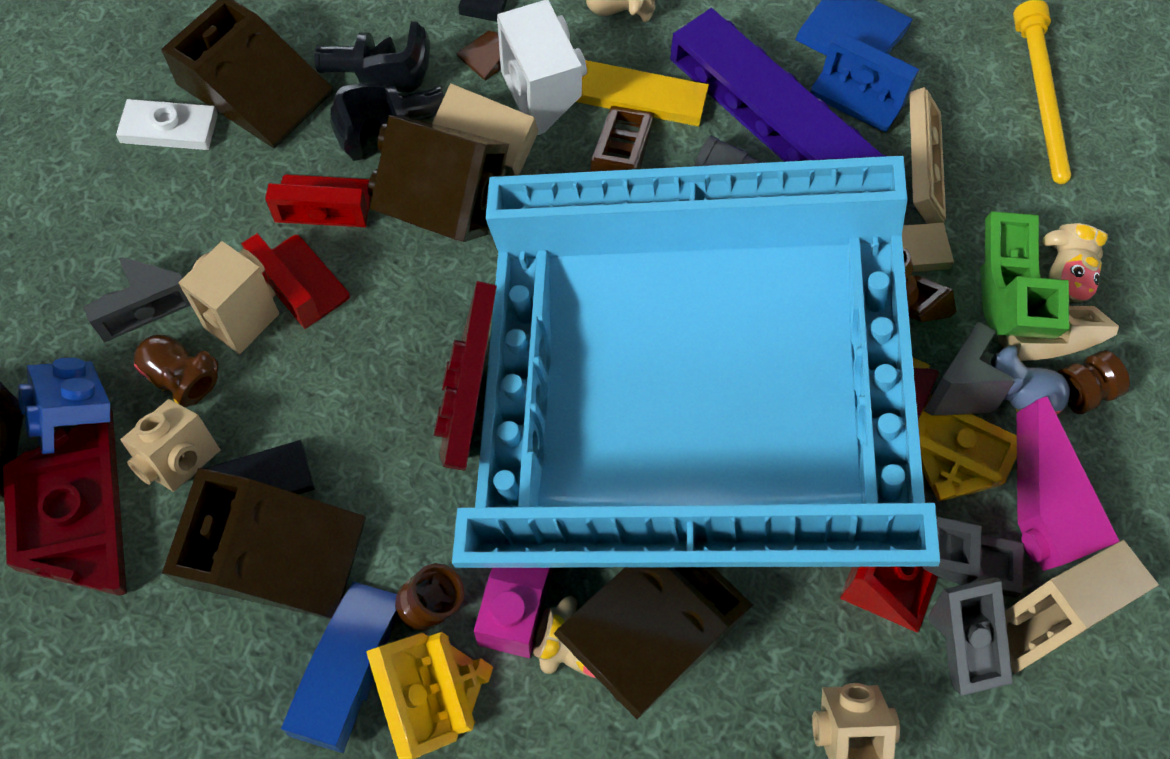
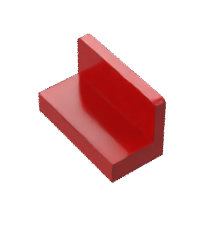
(319, 200)
(298, 278)

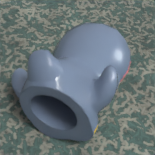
(1031, 382)

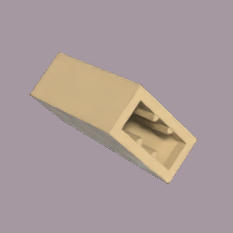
(1074, 603)

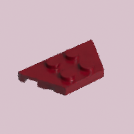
(463, 380)
(67, 510)

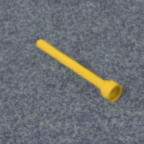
(1033, 20)

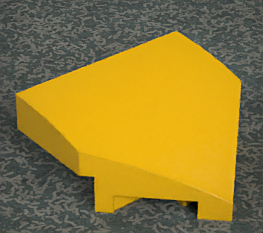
(964, 453)
(426, 691)

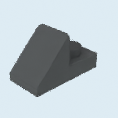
(150, 297)
(970, 381)
(975, 635)

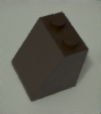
(435, 177)

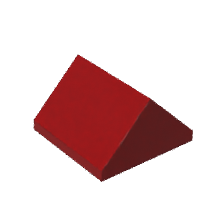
(891, 593)

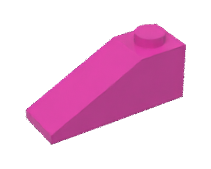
(1054, 496)
(512, 609)

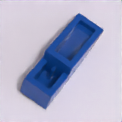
(340, 669)

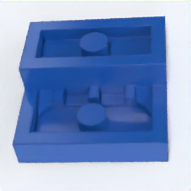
(860, 19)

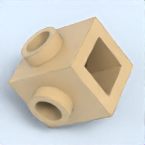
(169, 446)
(856, 723)

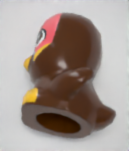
(172, 369)

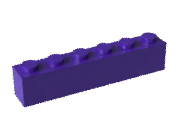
(763, 93)

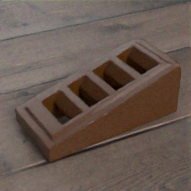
(602, 161)

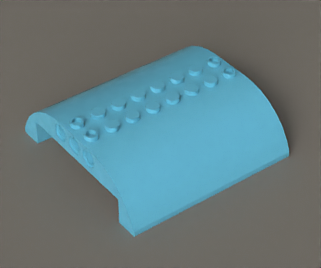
(700, 372)

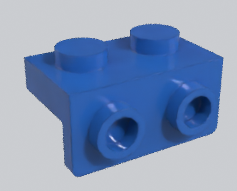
(864, 82)
(61, 396)

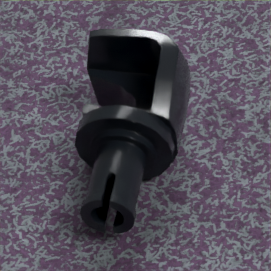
(380, 63)
(364, 107)

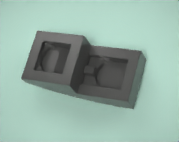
(973, 557)

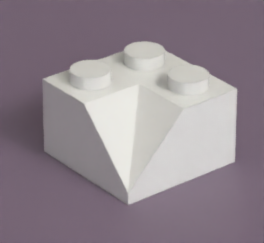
(540, 62)

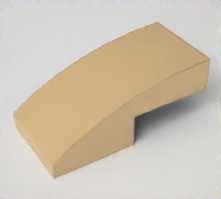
(1086, 329)

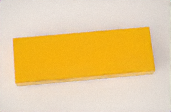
(644, 91)

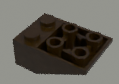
(245, 71)
(263, 545)
(652, 629)

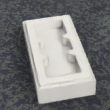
(167, 124)

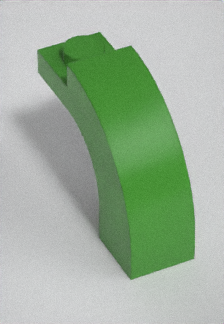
(1012, 291)

